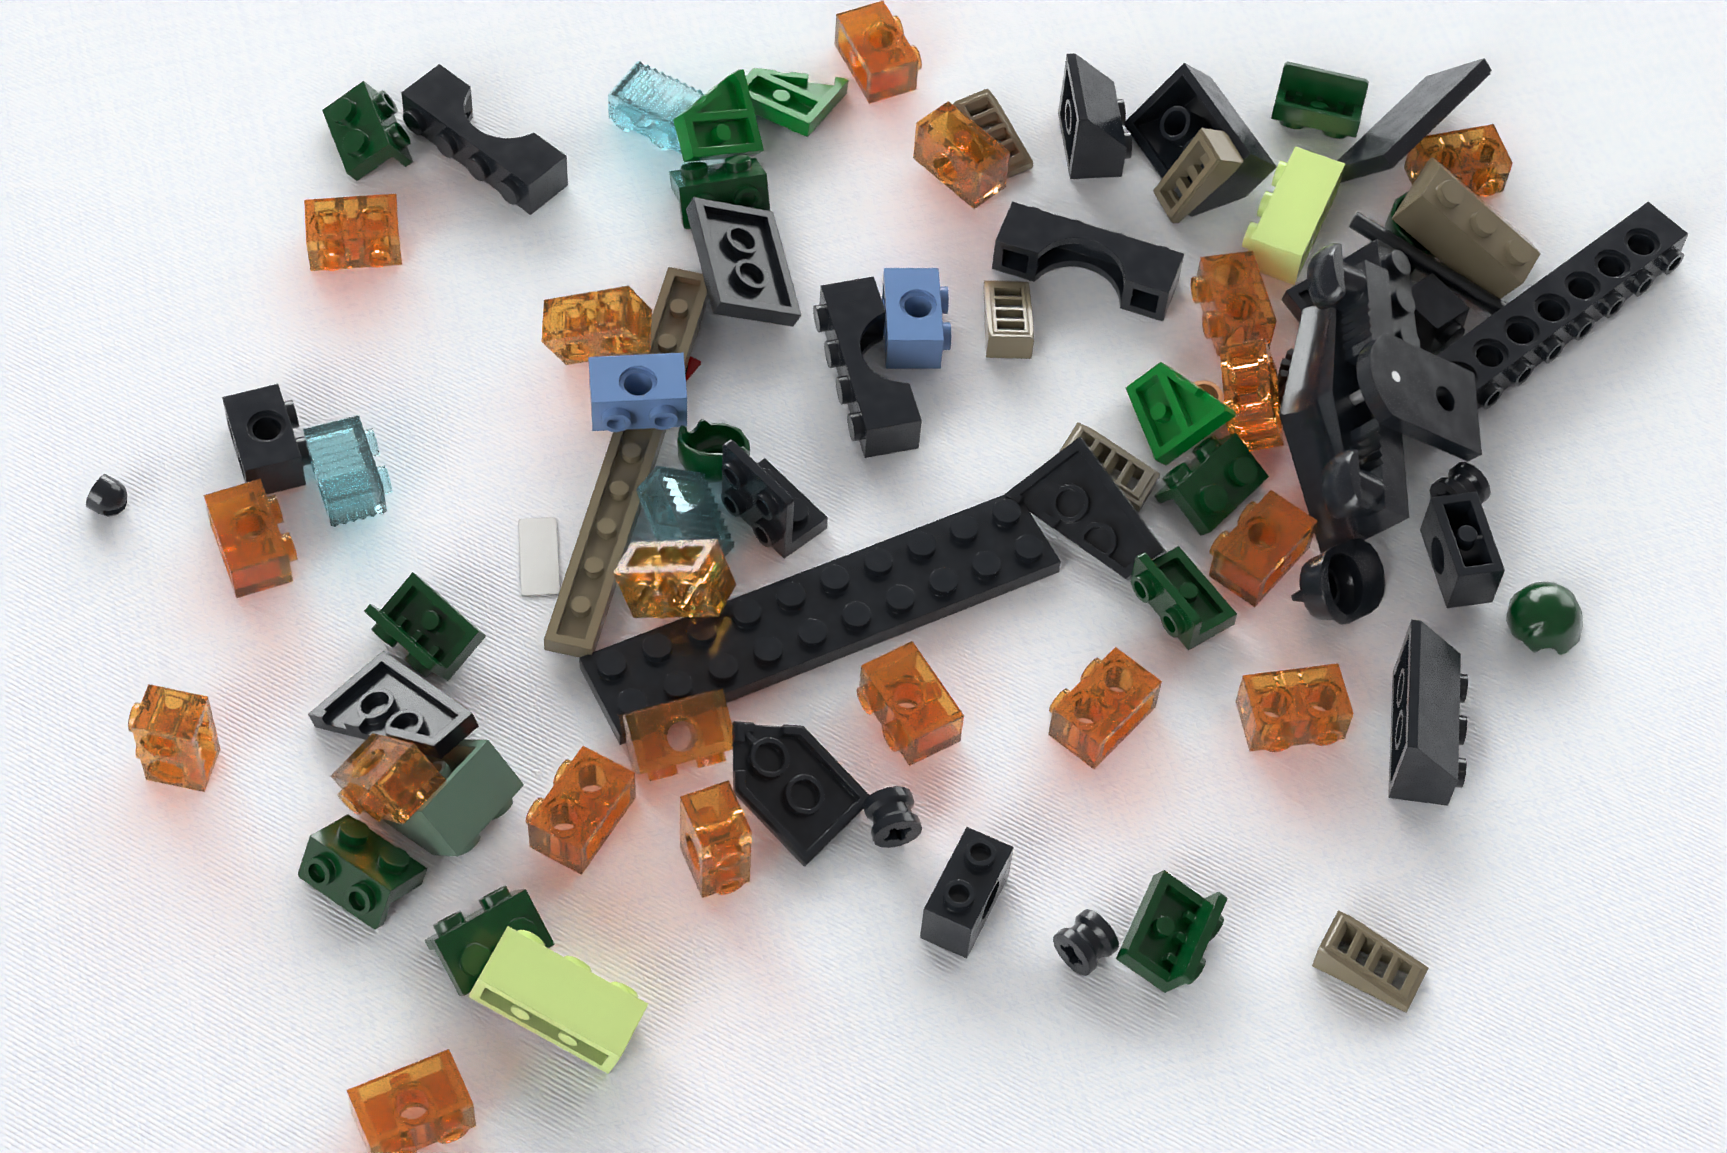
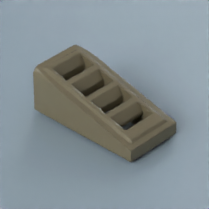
(986, 111)
(1219, 161)
(1008, 343)
(1117, 458)
(1363, 939)

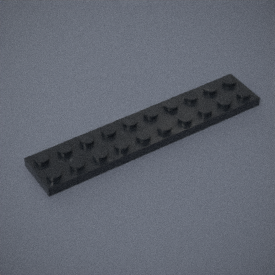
(826, 611)

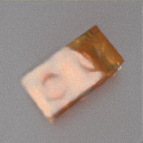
(1469, 154)
(353, 232)
(1233, 299)
(596, 325)
(1252, 393)
(675, 578)
(1291, 698)
(1111, 712)
(175, 737)
(590, 813)

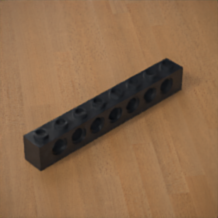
(1568, 302)

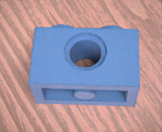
(914, 318)
(638, 392)

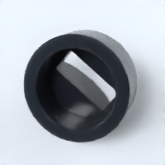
(107, 496)

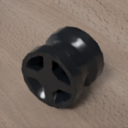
(1462, 479)
(892, 816)
(1086, 942)

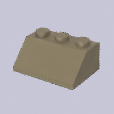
(1465, 231)

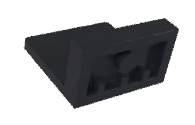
(768, 502)

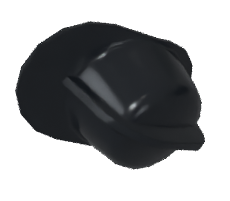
(1342, 582)

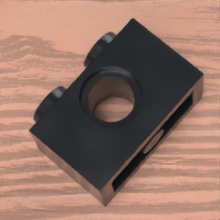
(265, 439)
(1462, 549)
(966, 892)

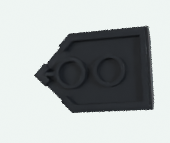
(793, 786)

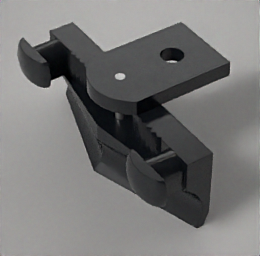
(1343, 373)

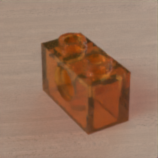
(877, 51)
(961, 154)
(256, 561)
(1253, 569)
(908, 678)
(647, 732)
(386, 779)
(715, 839)
(427, 1084)

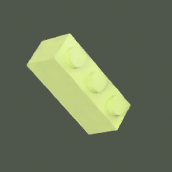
(1293, 213)
(559, 999)

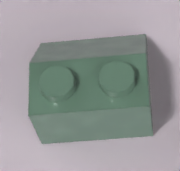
(475, 792)

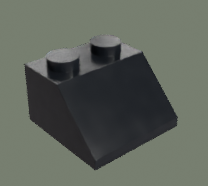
(1092, 122)

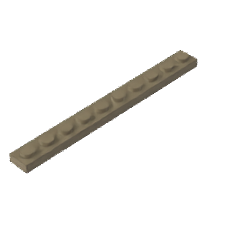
(614, 501)

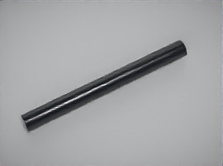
(1428, 264)

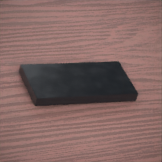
(1412, 119)

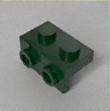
(1320, 100)
(366, 130)
(735, 182)
(1213, 481)
(1181, 597)
(427, 627)
(359, 869)
(1171, 933)
(469, 942)

